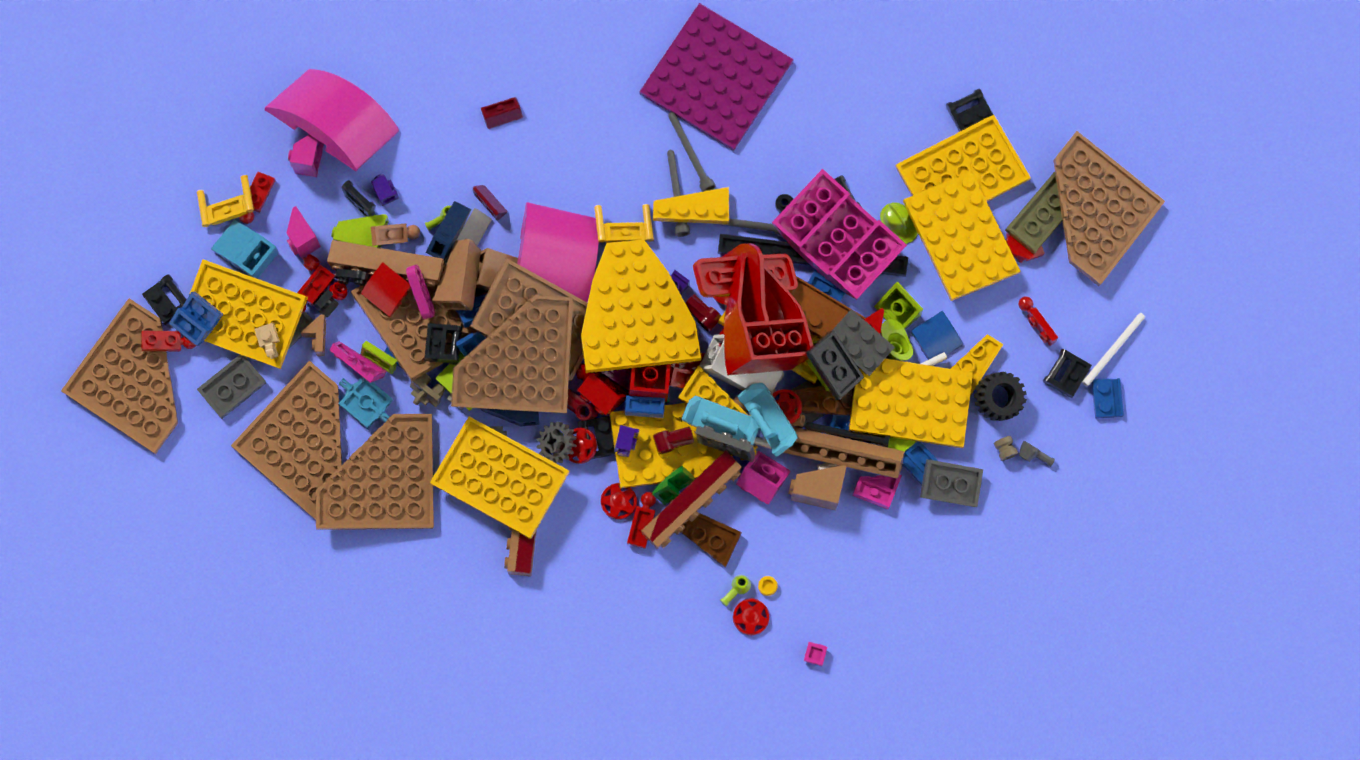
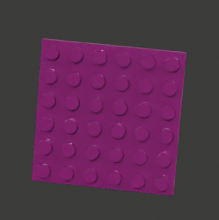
(716, 76)

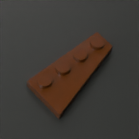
(823, 402)
(712, 537)

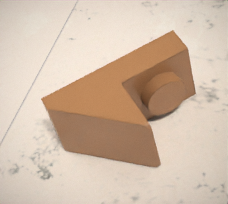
(317, 330)

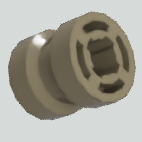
(1005, 448)

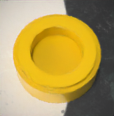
(767, 586)

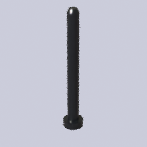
(848, 434)

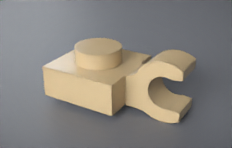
(267, 337)

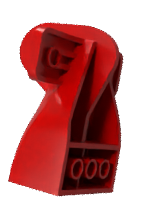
(762, 318)

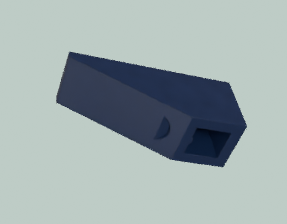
(448, 231)
(519, 418)

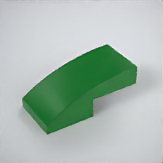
(672, 484)

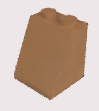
(489, 266)
(818, 487)

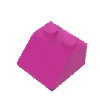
(306, 156)
(301, 237)
(763, 477)

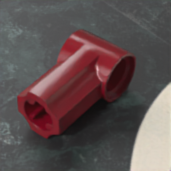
(706, 316)
(578, 406)
(669, 440)

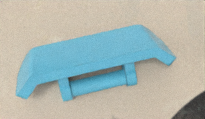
(769, 417)
(720, 418)

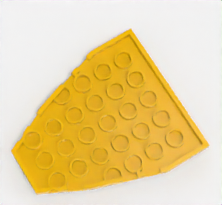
(635, 313)

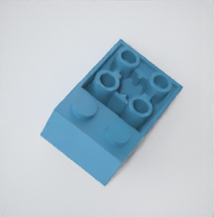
(245, 249)

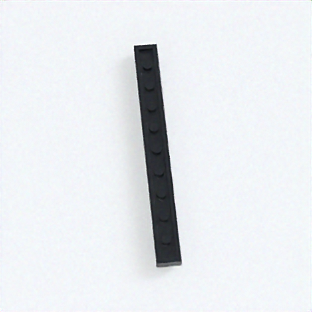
(897, 267)

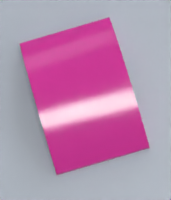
(336, 115)
(837, 235)
(559, 248)

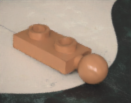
(393, 234)

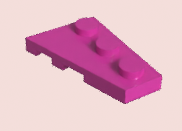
(356, 361)

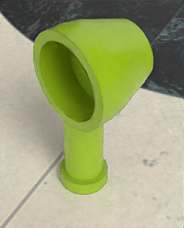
(435, 222)
(736, 589)

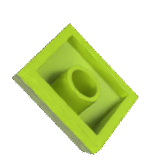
(899, 306)

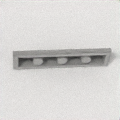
(474, 228)

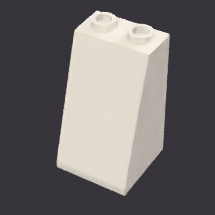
(714, 365)

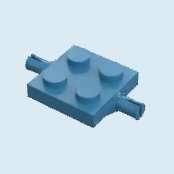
(365, 401)

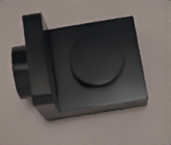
(326, 303)

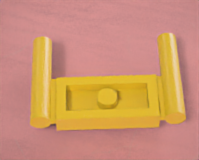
(226, 209)
(624, 231)

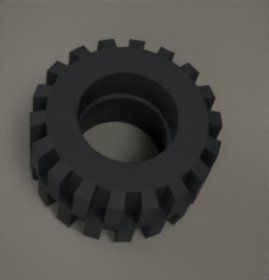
(1014, 391)

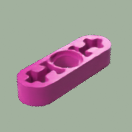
(420, 291)

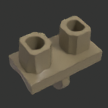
(424, 393)

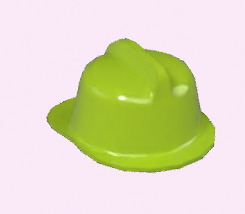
(898, 221)
(897, 336)

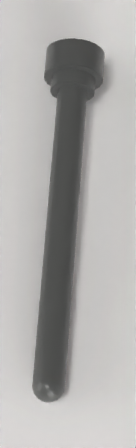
(705, 182)
(752, 225)
(681, 228)

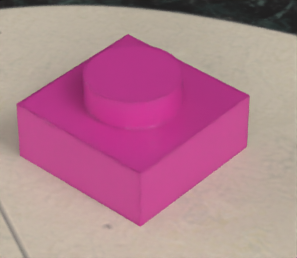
(815, 653)

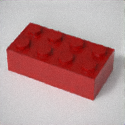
(650, 381)

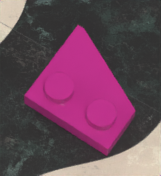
(877, 489)

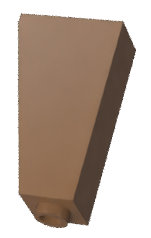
(459, 277)

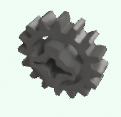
(556, 442)

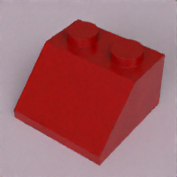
(602, 393)

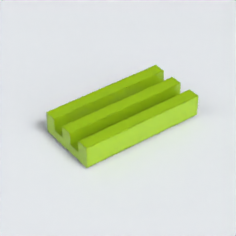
(378, 357)

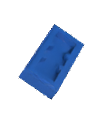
(644, 406)

